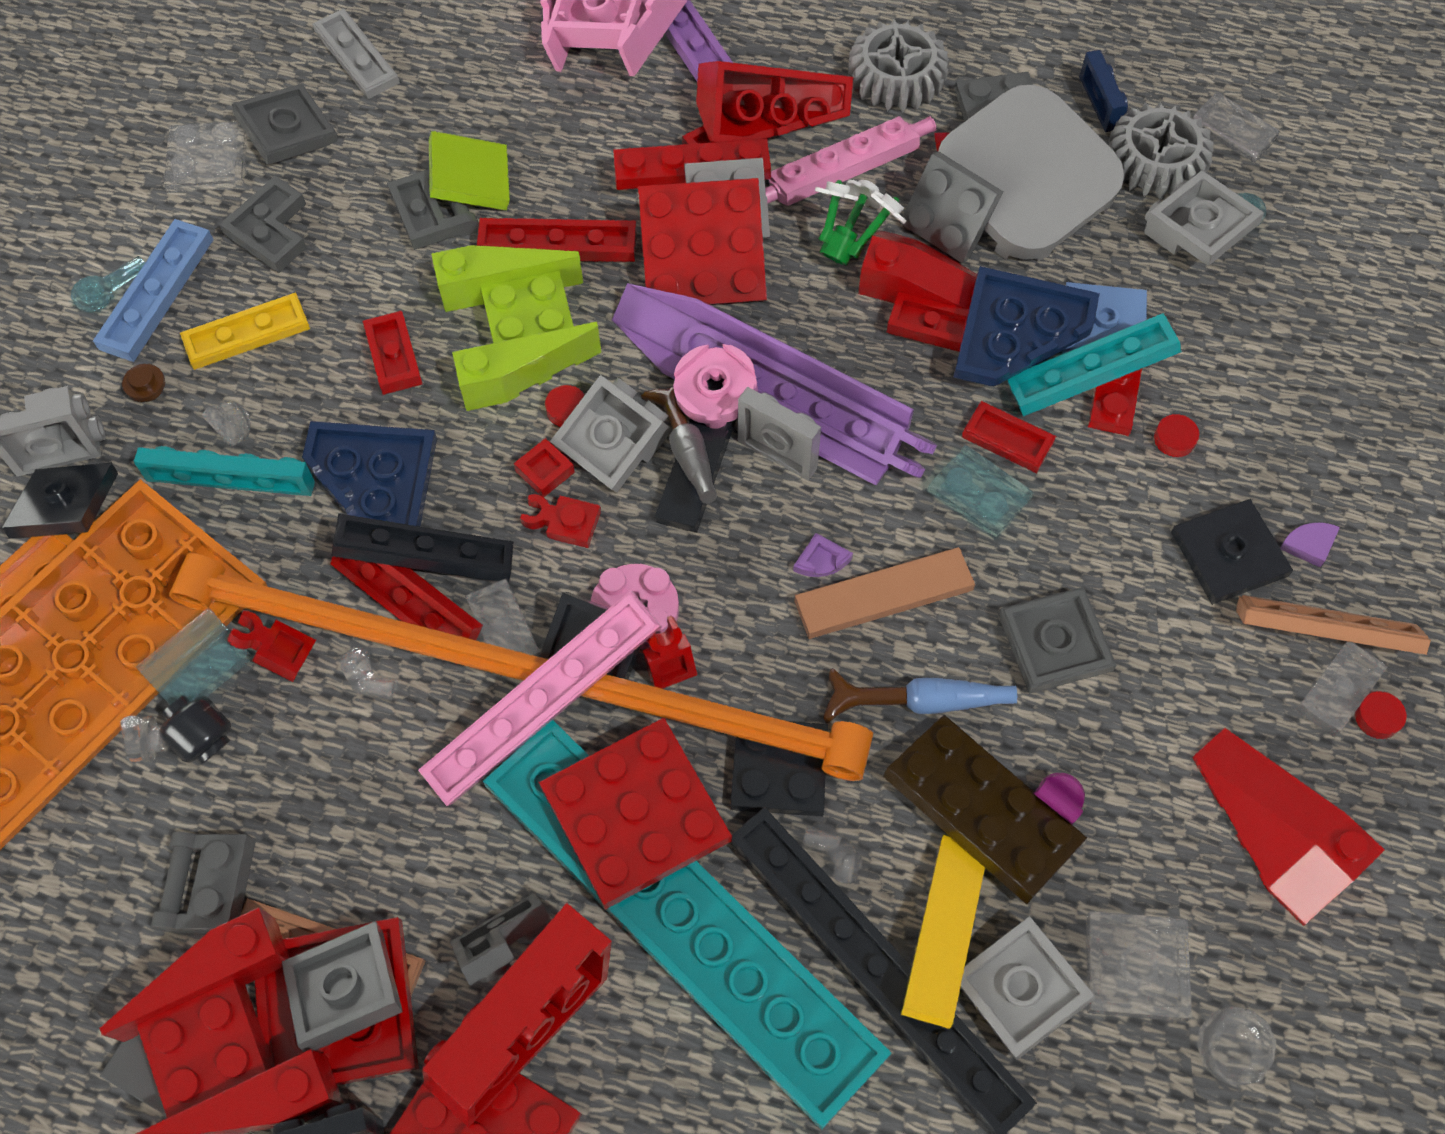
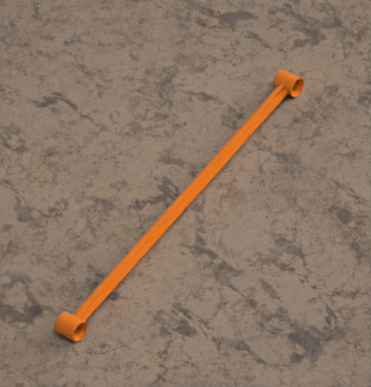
(843, 749)

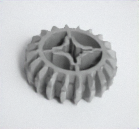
(898, 65)
(1183, 144)

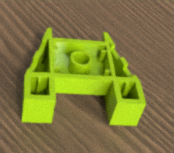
(525, 317)

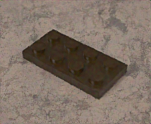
(984, 808)

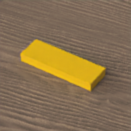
(244, 331)

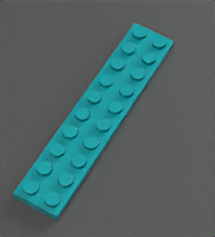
(714, 953)

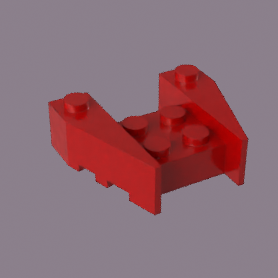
(209, 1043)

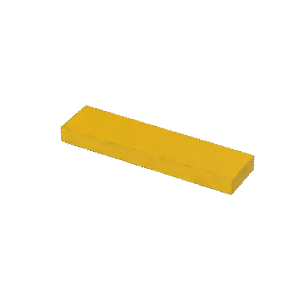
(944, 936)

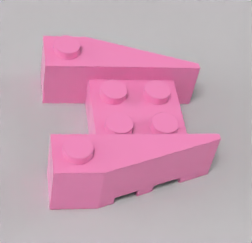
(623, 25)

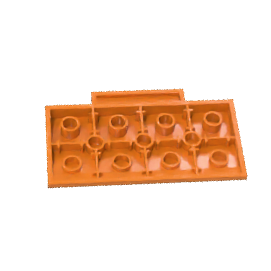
(76, 630)

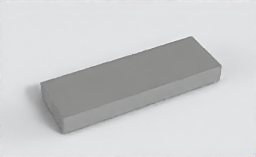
(356, 53)

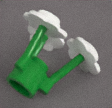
(841, 243)

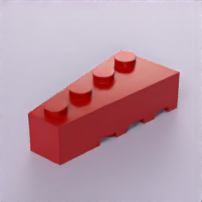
(519, 1015)

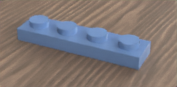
(153, 290)

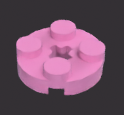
(691, 389)
(647, 583)

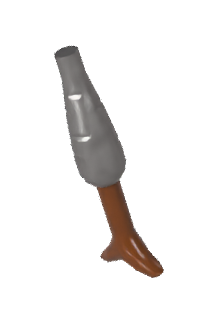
(685, 443)

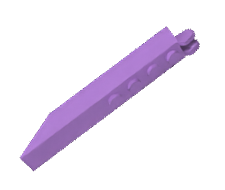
(856, 421)

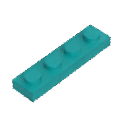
(1094, 364)
(225, 471)

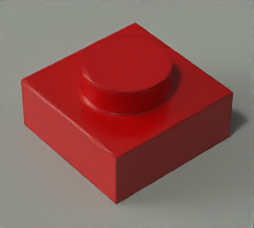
(544, 467)

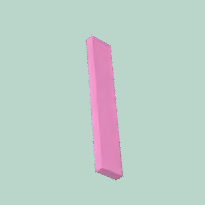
(540, 698)

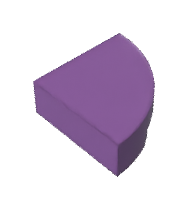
(1311, 542)
(822, 557)

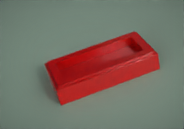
(1008, 436)

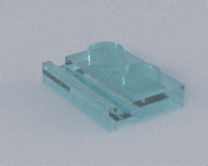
(980, 492)
(194, 660)

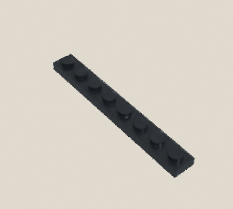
(879, 971)

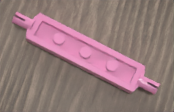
(846, 159)

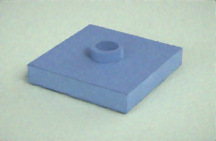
(1115, 311)

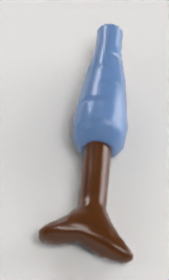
(919, 695)

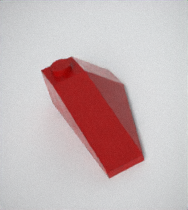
(767, 101)
(913, 268)
(1292, 833)

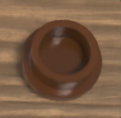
(143, 382)

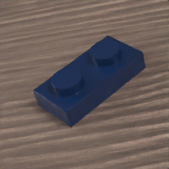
(1103, 90)

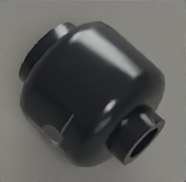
(195, 729)

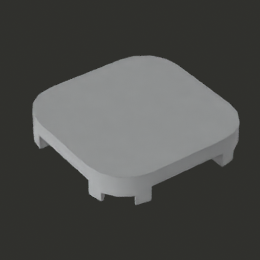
(1044, 161)

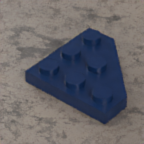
(1019, 324)
(373, 468)

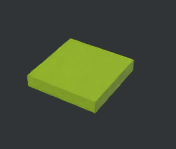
(468, 171)

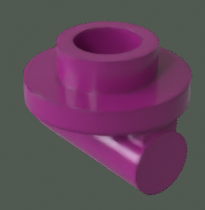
(1063, 795)

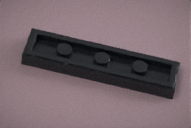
(680, 501)
(422, 548)

